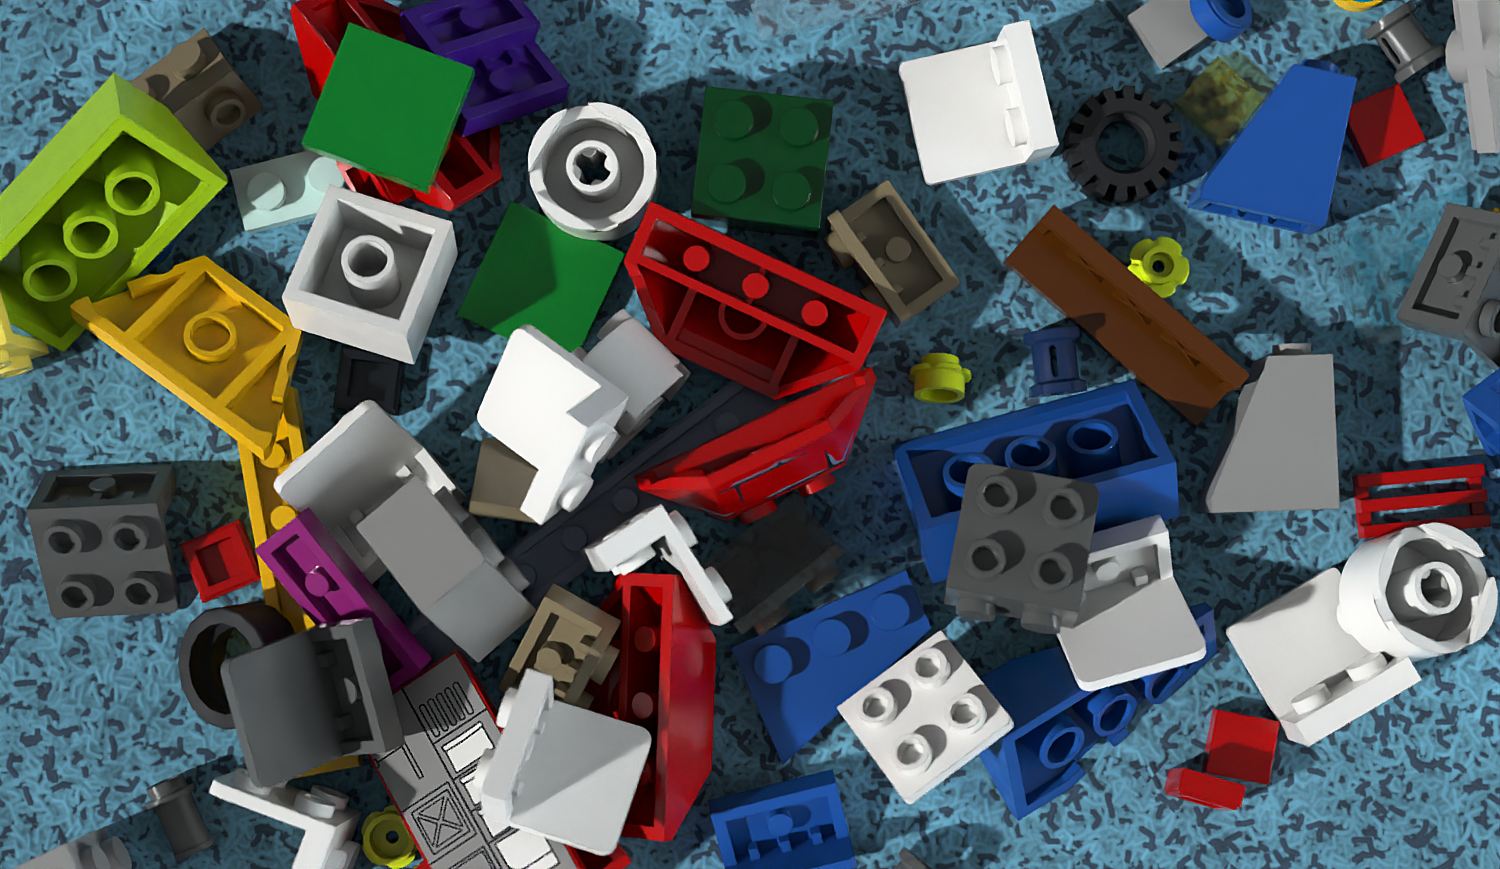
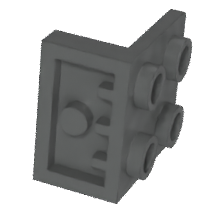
(1460, 282)
(105, 540)

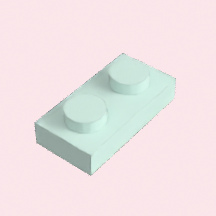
(284, 189)

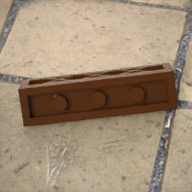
(1117, 312)

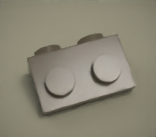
(200, 89)
(889, 254)
(566, 642)

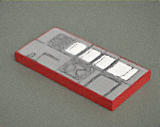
(431, 777)

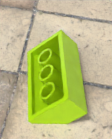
(97, 208)

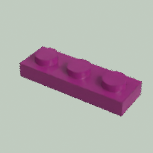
(335, 589)

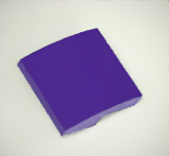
(500, 45)

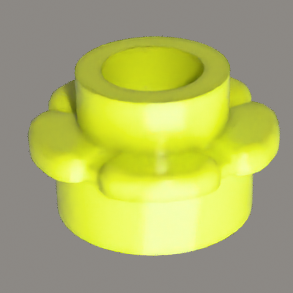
(1169, 253)
(939, 378)
(376, 844)

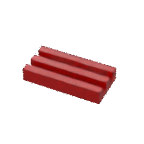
(1473, 495)

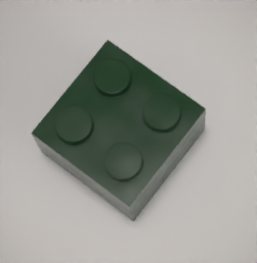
(762, 162)

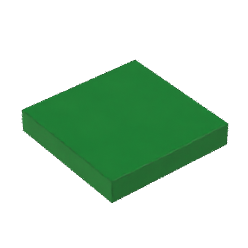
(388, 108)
(541, 280)

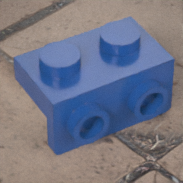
(784, 826)

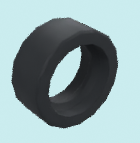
(205, 650)

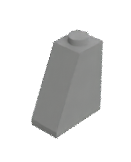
(1279, 439)

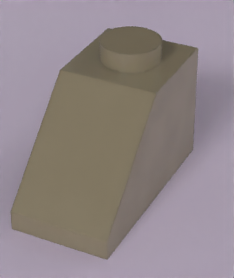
(501, 482)

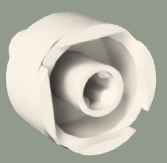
(587, 138)
(639, 367)
(1417, 593)

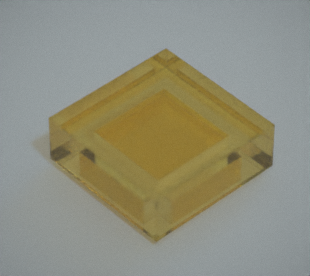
(1217, 101)

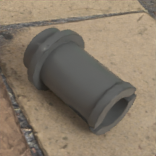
(179, 816)

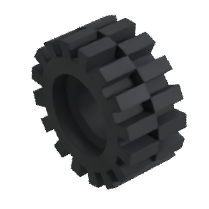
(1148, 120)

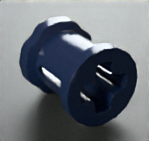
(1041, 346)

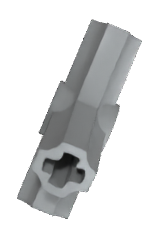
(1475, 61)

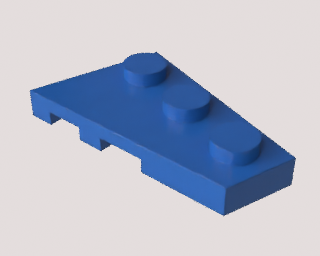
(827, 656)

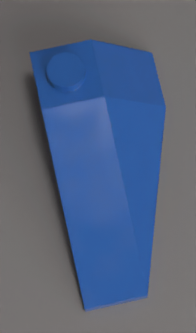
(1062, 722)

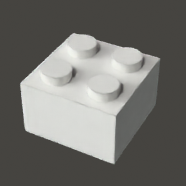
(371, 274)

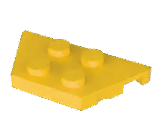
(206, 344)

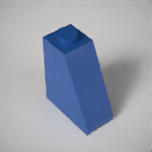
(1285, 154)

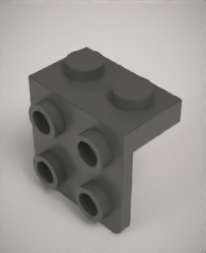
(1021, 547)
(311, 700)

